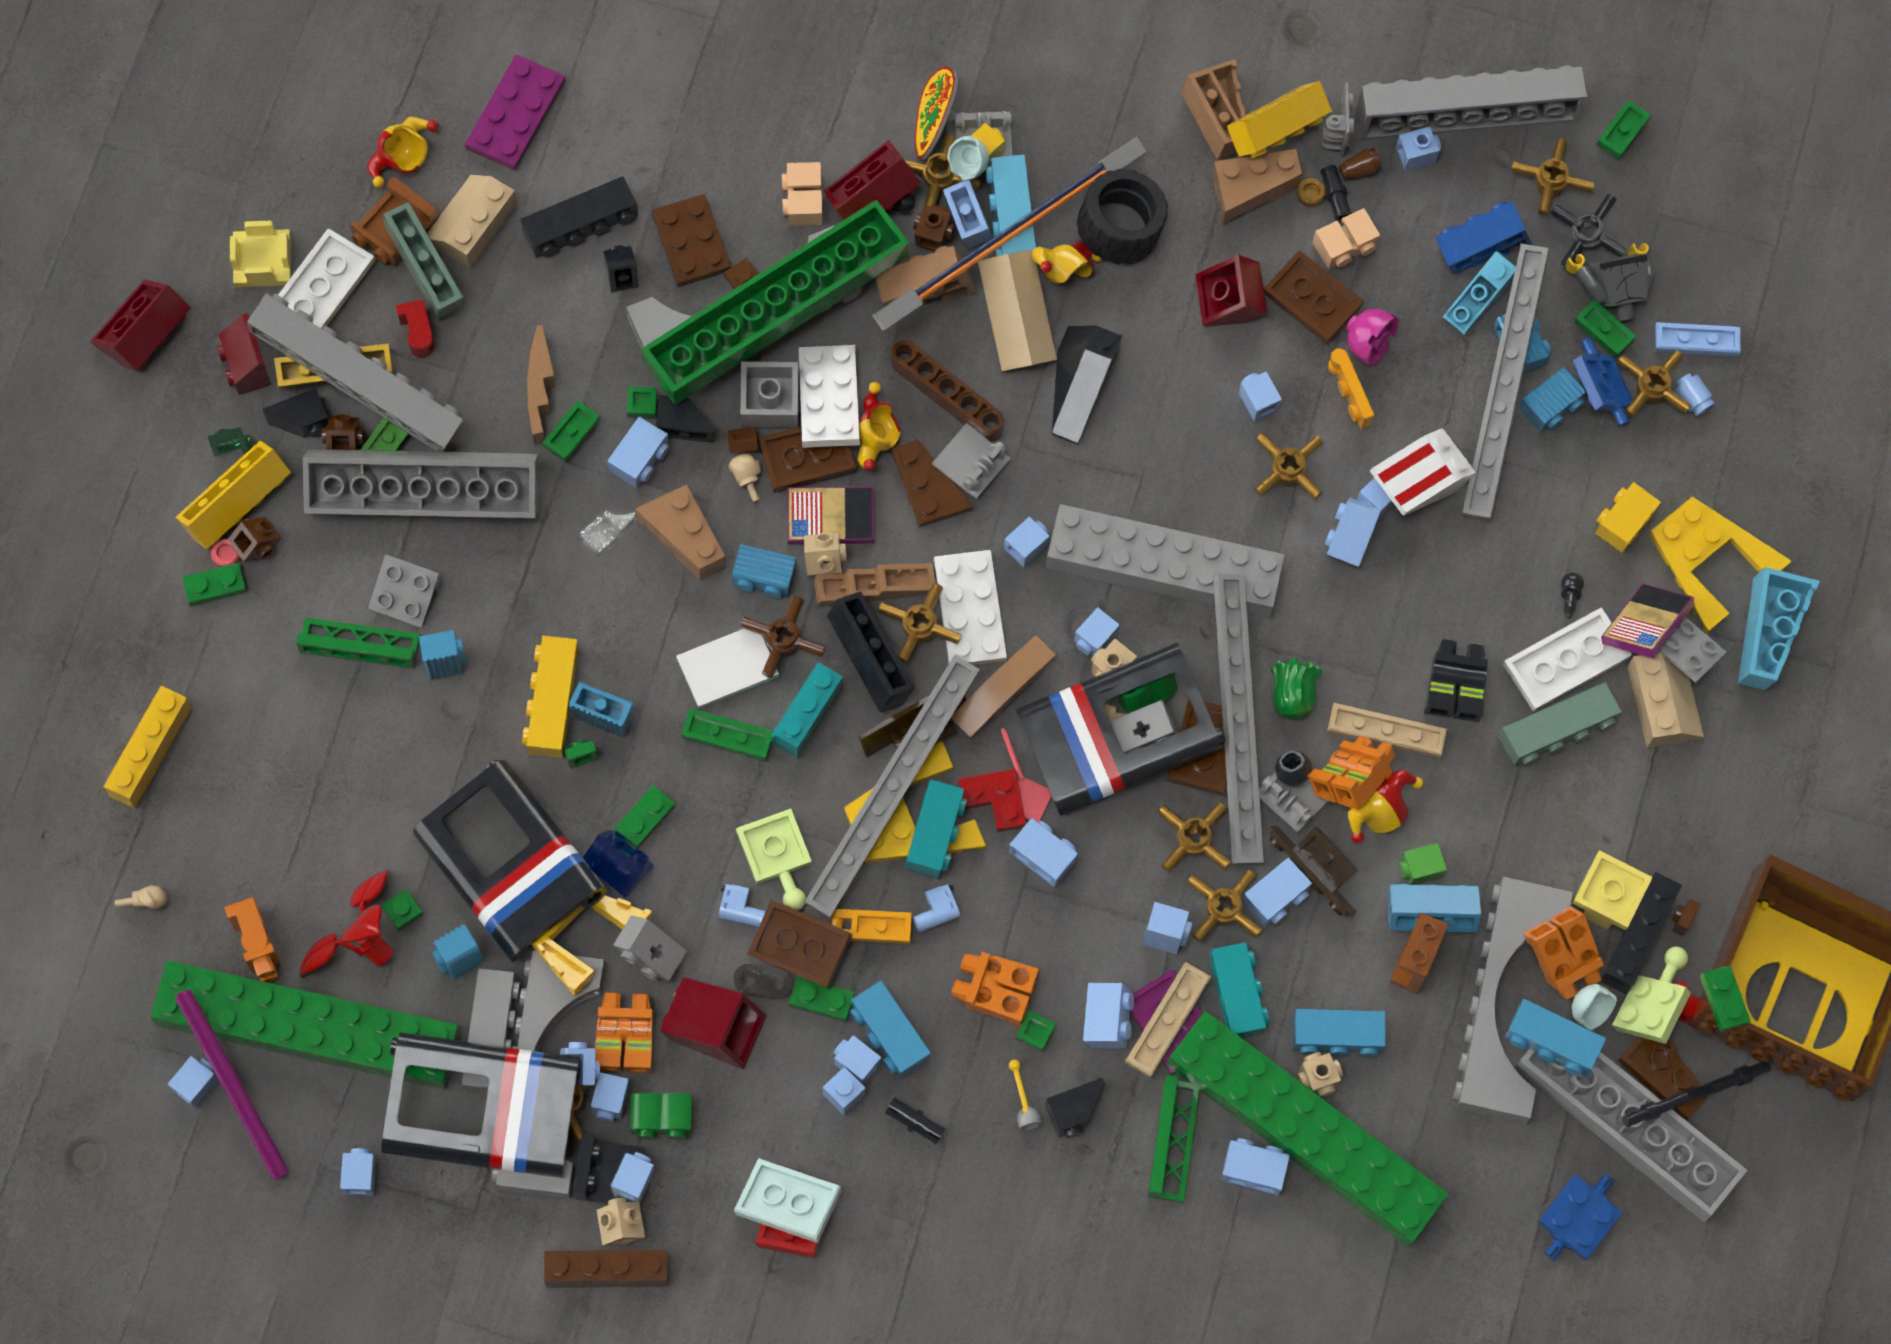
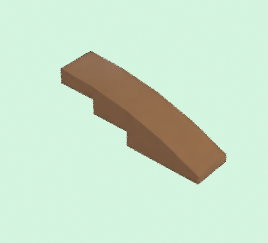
(539, 378)
(876, 584)
(1003, 686)

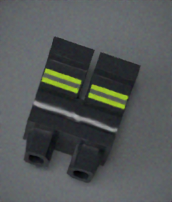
(1460, 673)

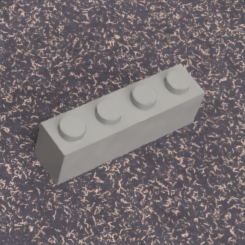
(491, 1017)

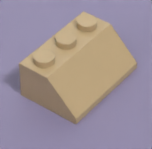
(472, 218)
(1664, 701)

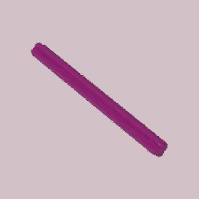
(231, 1084)

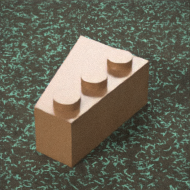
(1215, 103)
(1250, 181)
(921, 270)
(684, 531)

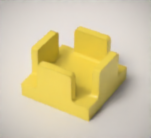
(260, 255)
(1611, 891)

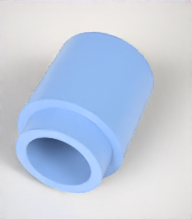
(1696, 393)

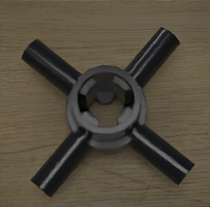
(1586, 221)

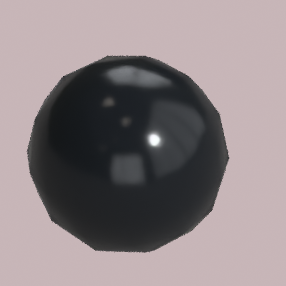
(1293, 768)

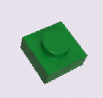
(641, 402)
(581, 753)
(402, 909)
(1035, 1031)

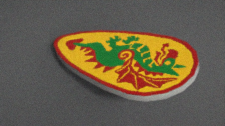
(935, 109)

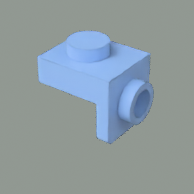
(588, 1067)

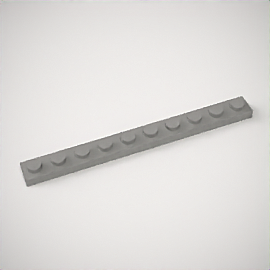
(1506, 381)
(1238, 719)
(891, 786)

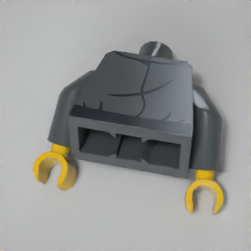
(1617, 279)

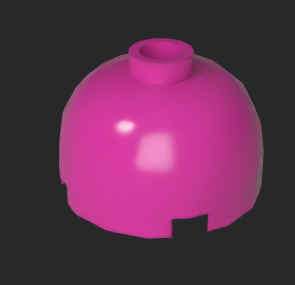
(1370, 334)

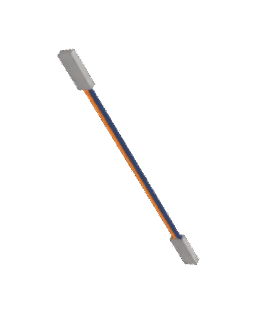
(910, 300)

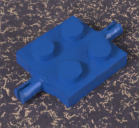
(1603, 382)
(1579, 1217)

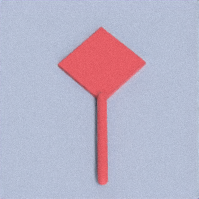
(1033, 795)

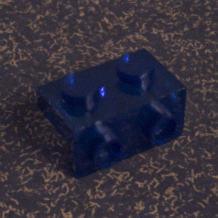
(617, 862)

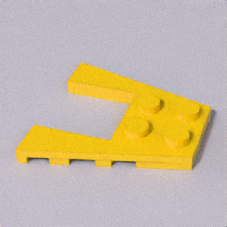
(1691, 538)
(898, 833)
(566, 966)

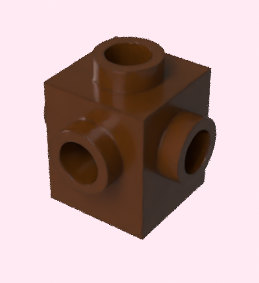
(933, 227)
(343, 433)
(254, 539)

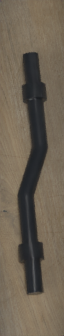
(1653, 1110)

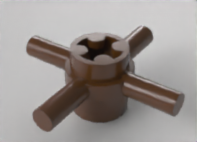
(787, 627)

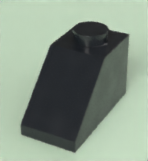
(621, 268)
(298, 415)
(683, 421)
(1073, 1108)

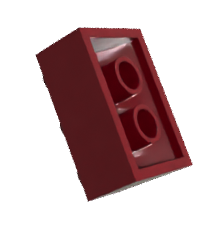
(877, 177)
(141, 324)

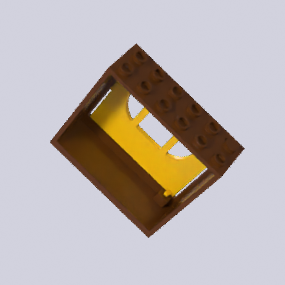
(1828, 937)

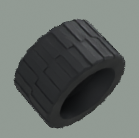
(1131, 190)

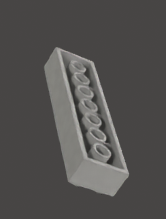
(1471, 102)
(354, 373)
(420, 483)
(1159, 558)
(1663, 1149)

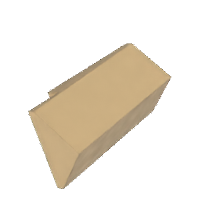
(1016, 310)

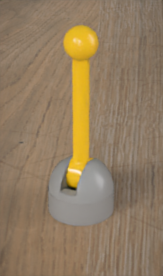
(1028, 1117)

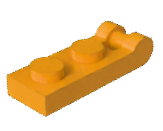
(1351, 388)
(875, 925)

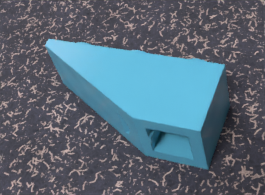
(1481, 292)

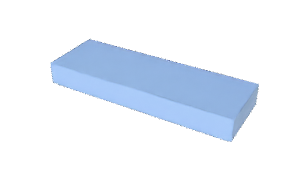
(1697, 339)

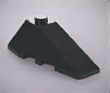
(1081, 372)

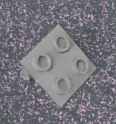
(968, 123)
(1340, 127)
(971, 460)
(404, 590)
(1692, 650)
(1292, 804)

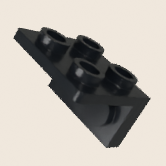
(597, 1168)

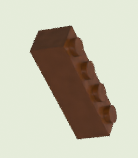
(606, 1268)

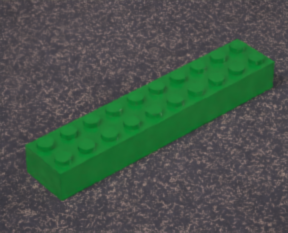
(775, 302)
(297, 1022)
(1307, 1129)

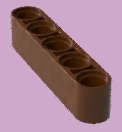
(943, 378)

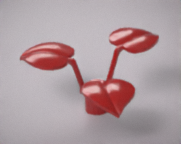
(364, 930)

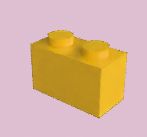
(1627, 517)

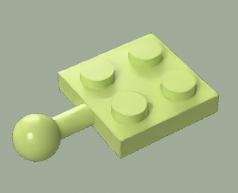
(774, 850)
(1655, 1004)

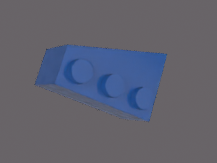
(1482, 237)

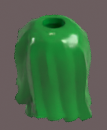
(1294, 688)

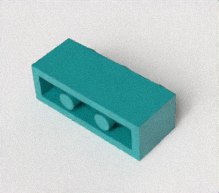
(807, 710)
(935, 829)
(1239, 990)

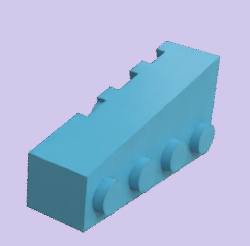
(1010, 201)
(1772, 623)

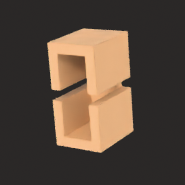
(804, 194)
(1339, 244)

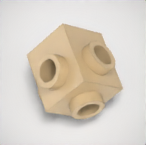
(824, 553)
(1110, 658)
(1319, 1084)
(620, 1222)

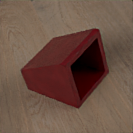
(713, 1021)

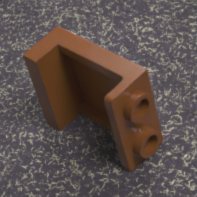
(373, 234)
(1418, 953)

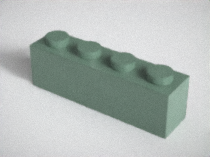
(422, 260)
(1560, 724)

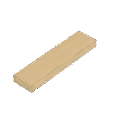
(1380, 728)
(1167, 1019)

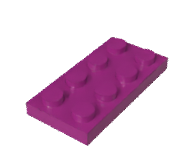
(515, 112)

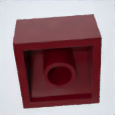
(1231, 292)
(243, 357)

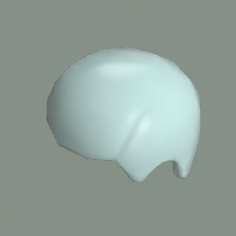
(968, 157)
(1593, 1006)

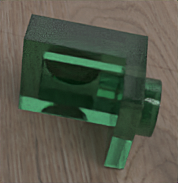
(229, 440)

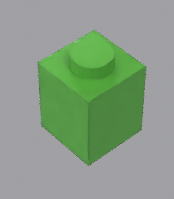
(1422, 864)

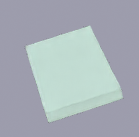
(788, 1200)

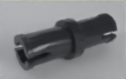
(1336, 192)
(915, 1120)

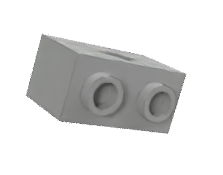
(1130, 726)
(649, 948)

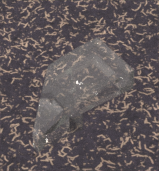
(605, 531)

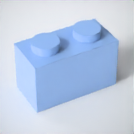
(968, 214)
(638, 453)
(1353, 531)
(1044, 852)
(1277, 893)
(1167, 928)
(1108, 1016)
(1255, 1166)

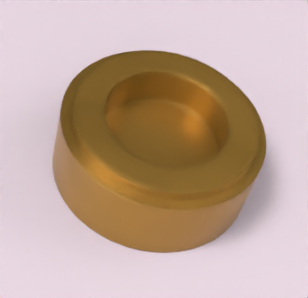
(1311, 192)

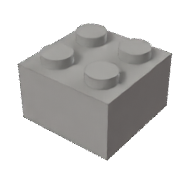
(769, 394)

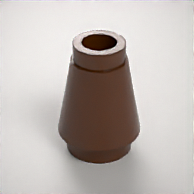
(1360, 165)

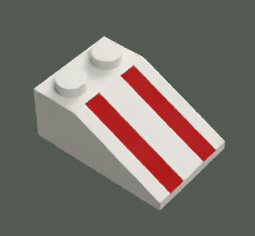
(1423, 472)

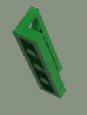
(358, 649)
(1162, 1140)

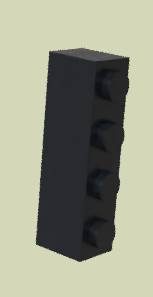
(579, 217)
(870, 651)
(1641, 933)

